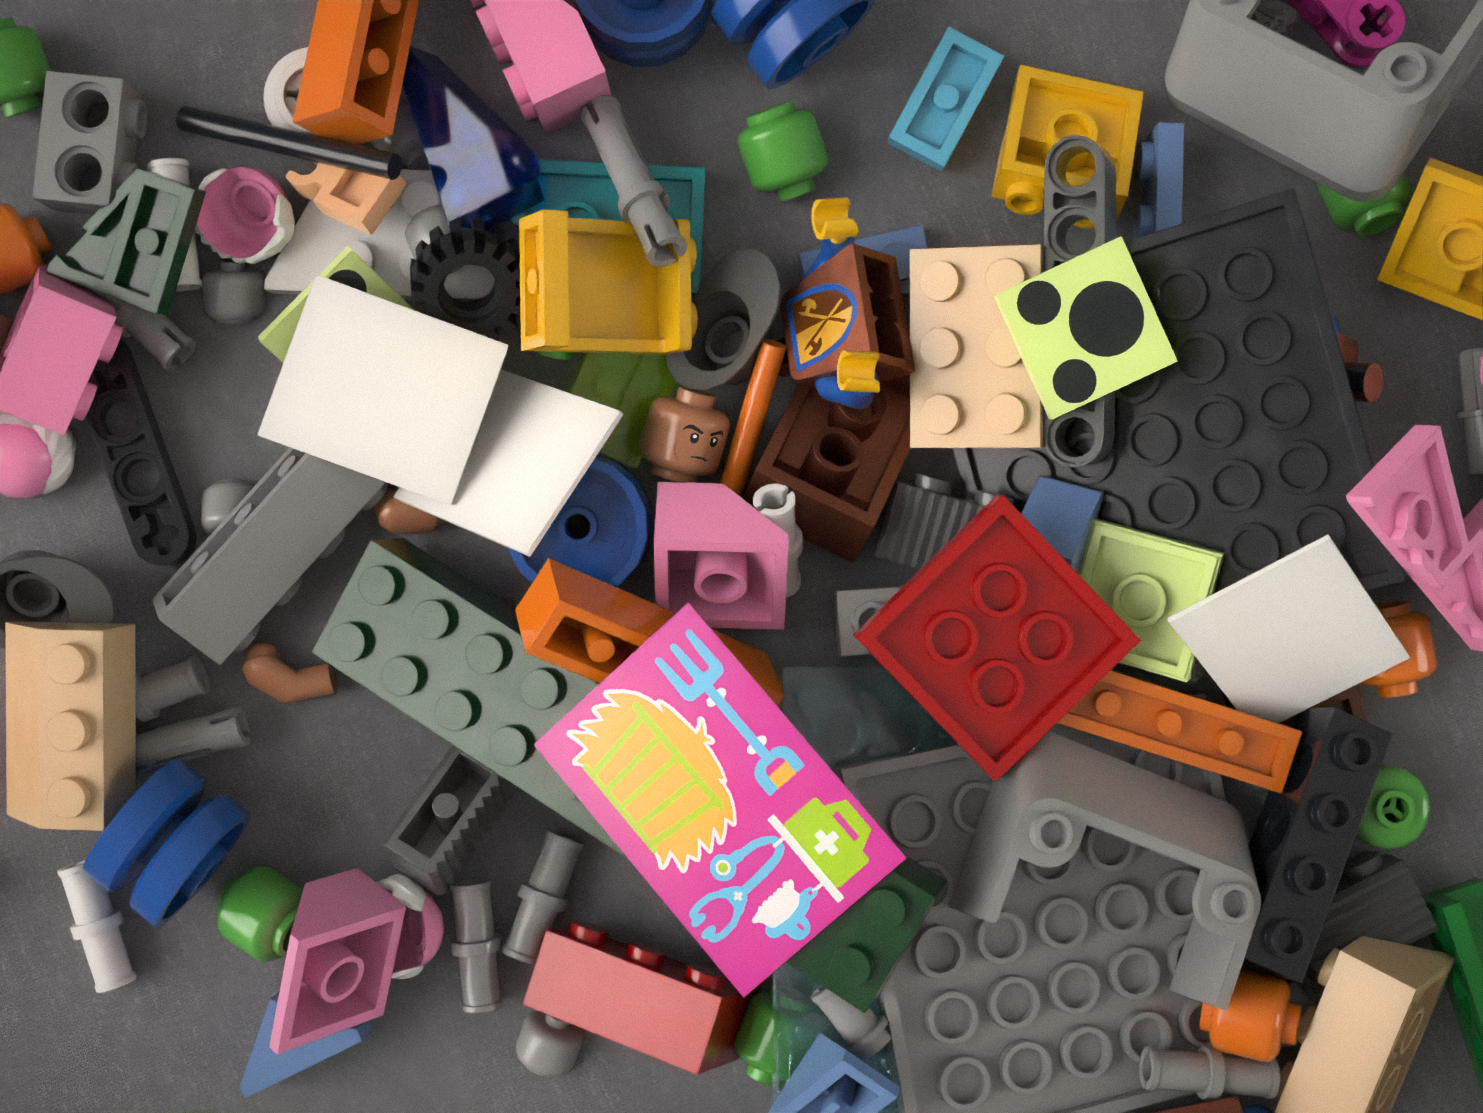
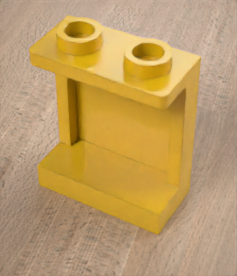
(597, 293)

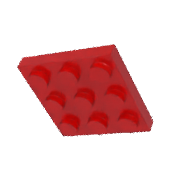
(997, 637)

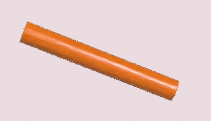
(752, 415)

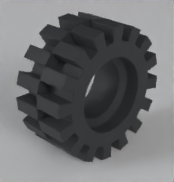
(463, 248)

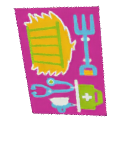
(718, 800)

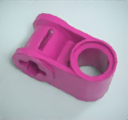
(1342, 20)

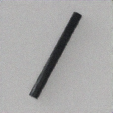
(290, 142)

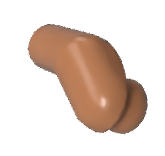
(403, 518)
(281, 682)

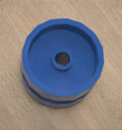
(644, 30)
(787, 33)
(619, 527)
(166, 842)

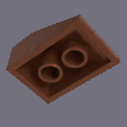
(838, 463)

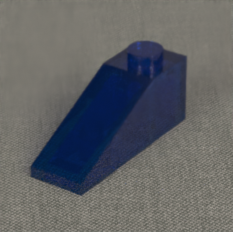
(472, 153)

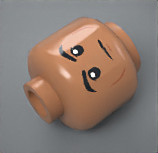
(684, 436)

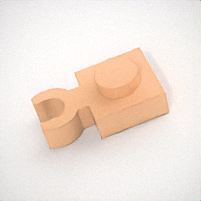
(349, 195)

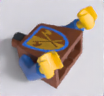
(845, 315)

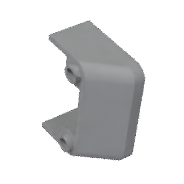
(1308, 109)
(1061, 787)

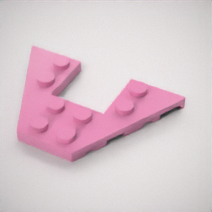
(1418, 518)

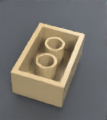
(967, 368)

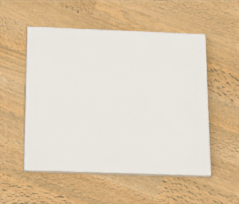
(383, 390)
(523, 462)
(1290, 634)

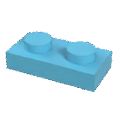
(945, 99)

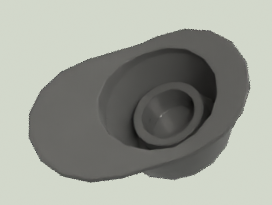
(733, 318)
(51, 589)

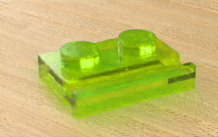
(627, 385)

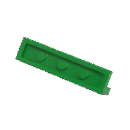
(1460, 935)

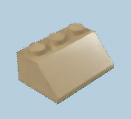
(70, 722)
(1363, 1028)

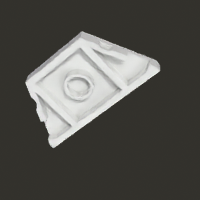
(321, 239)

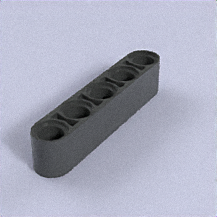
(1061, 209)

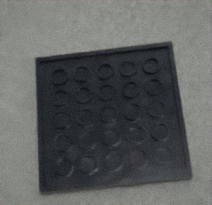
(1251, 425)

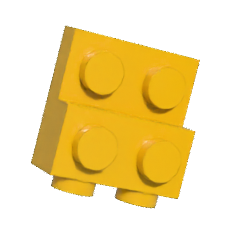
(1058, 106)
(1441, 240)

